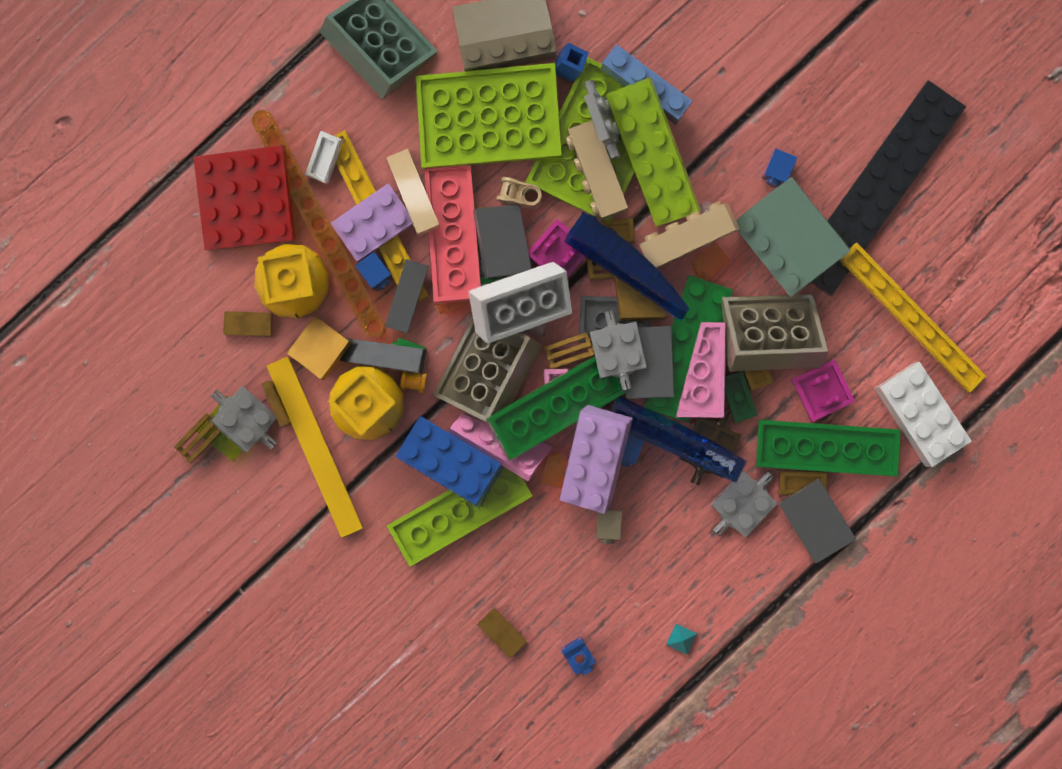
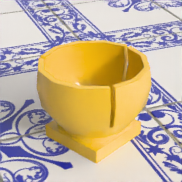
(291, 280)
(366, 403)

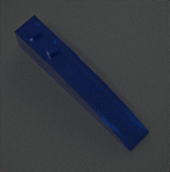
(625, 262)
(680, 440)

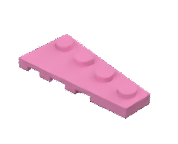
(706, 374)
(481, 437)

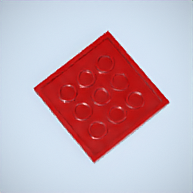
(244, 198)

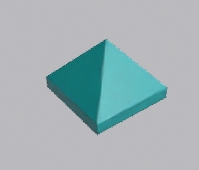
(681, 639)

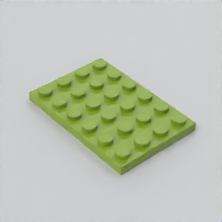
(488, 116)
(559, 175)

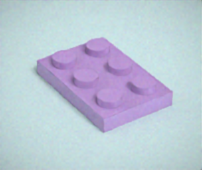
(372, 222)

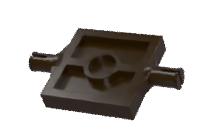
(718, 433)

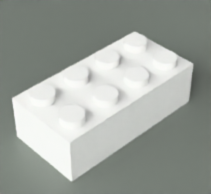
(520, 302)
(922, 414)

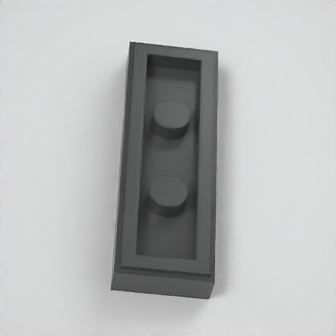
(406, 296)

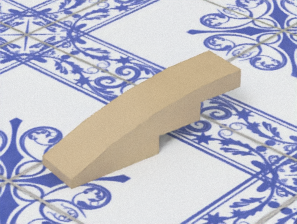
(413, 192)

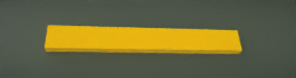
(360, 189)
(912, 318)
(314, 446)

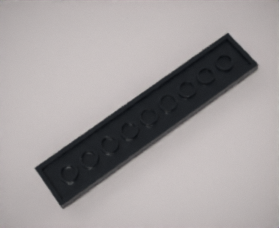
(890, 173)

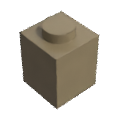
(609, 526)

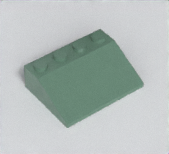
(377, 42)
(791, 237)

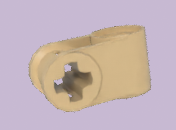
(518, 192)

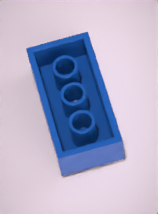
(449, 462)

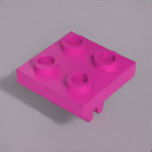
(552, 248)
(823, 390)

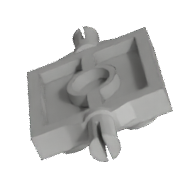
(603, 119)
(618, 350)
(243, 419)
(744, 504)

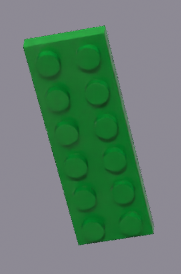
(704, 306)
(552, 408)
(827, 448)

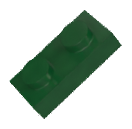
(739, 397)

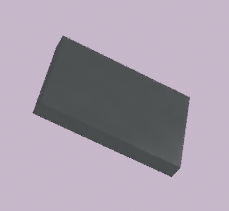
(502, 241)
(593, 316)
(657, 378)
(817, 521)

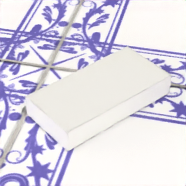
(324, 157)

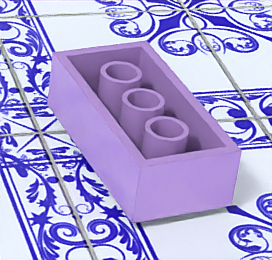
(595, 459)

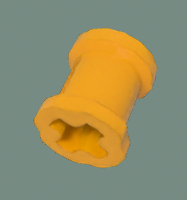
(413, 381)

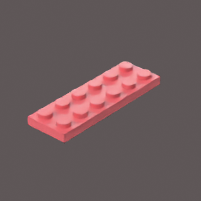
(455, 241)

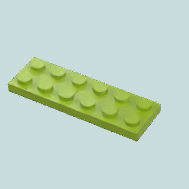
(653, 152)
(452, 517)

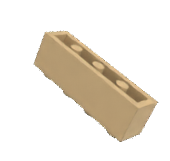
(597, 170)
(690, 235)

